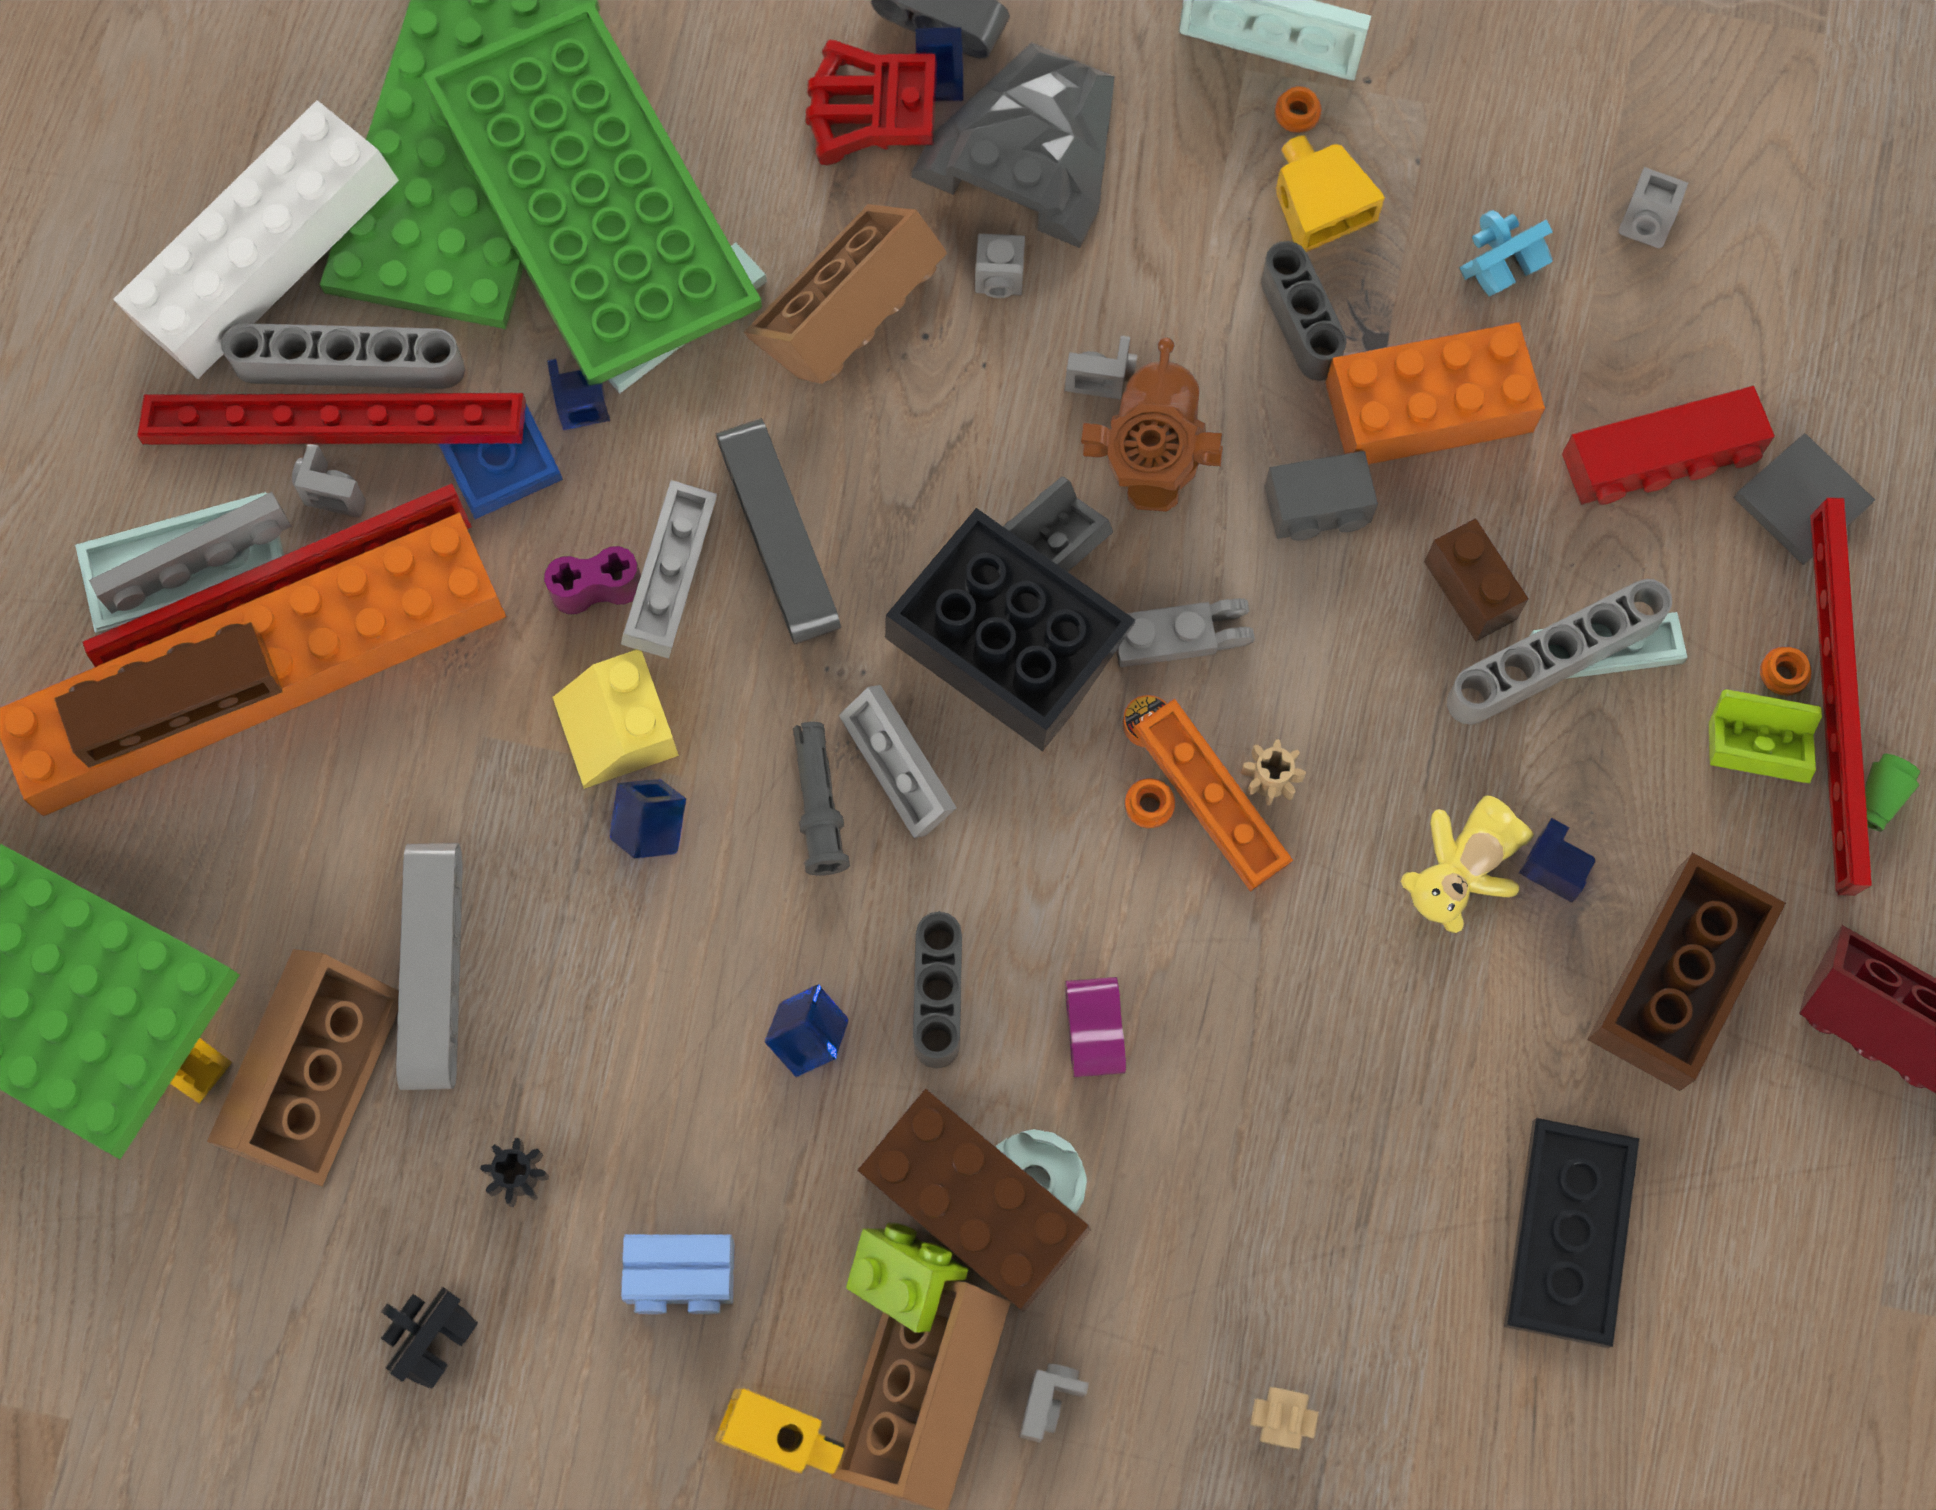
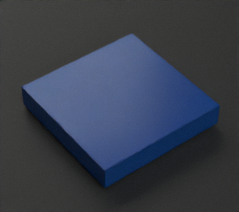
(502, 472)

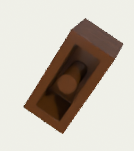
(1475, 579)

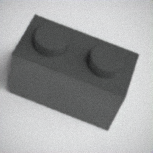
(1321, 496)

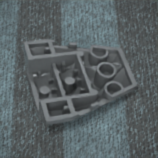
(1031, 139)

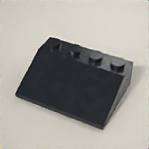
(1007, 628)

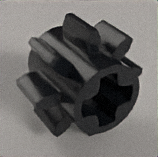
(506, 1160)

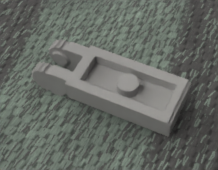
(1183, 632)

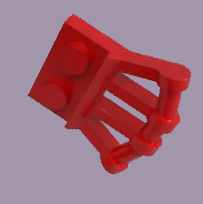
(900, 108)

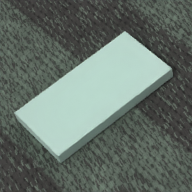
(1283, 30)
(113, 550)

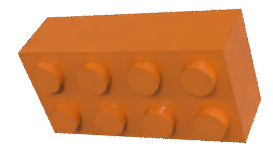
(1435, 394)

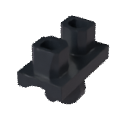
(412, 1357)

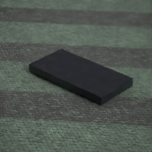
(1572, 1233)

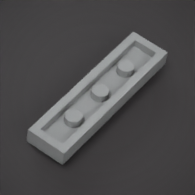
(178, 559)
(669, 569)

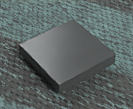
(1793, 488)

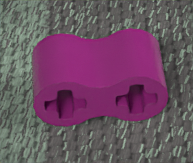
(592, 580)
(1095, 1027)

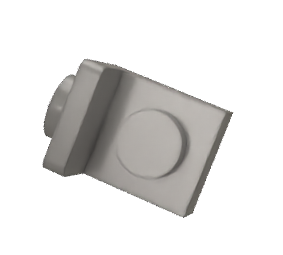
(1653, 208)
(999, 265)
(1098, 375)
(327, 491)
(1042, 1410)

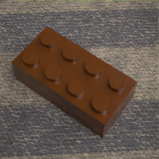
(1686, 972)
(974, 1200)

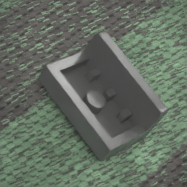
(1060, 525)

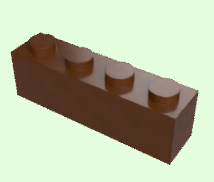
(167, 694)

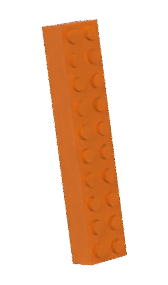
(318, 638)

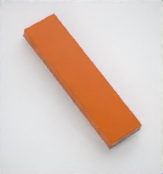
(1212, 795)

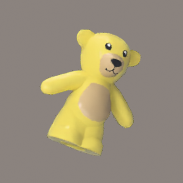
(1486, 840)

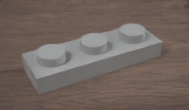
(897, 761)

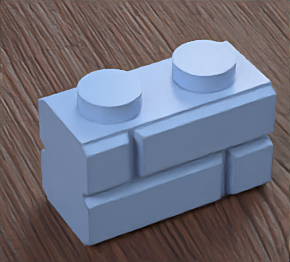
(678, 1271)

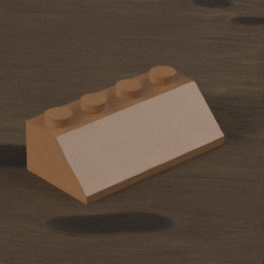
(847, 292)
(306, 1067)
(922, 1399)

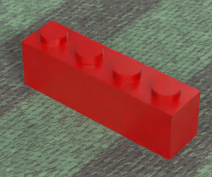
(1668, 446)

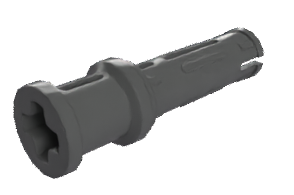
(821, 820)

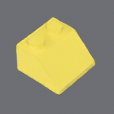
(614, 719)

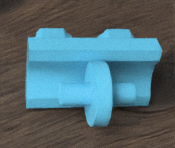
(1527, 247)

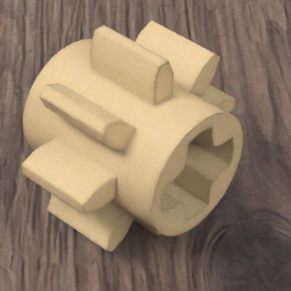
(1260, 774)
(1284, 1418)

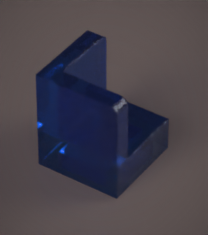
(948, 49)
(576, 400)
(647, 818)
(1557, 863)
(807, 1030)

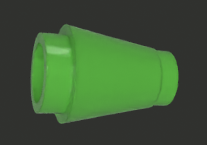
(1888, 788)

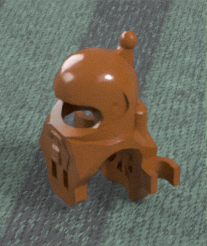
(1141, 452)

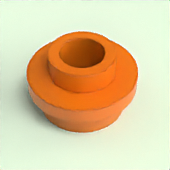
(1301, 99)
(1794, 661)
(1150, 789)

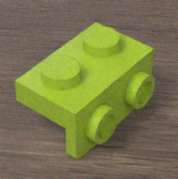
(1764, 735)
(902, 1274)

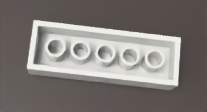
(257, 237)

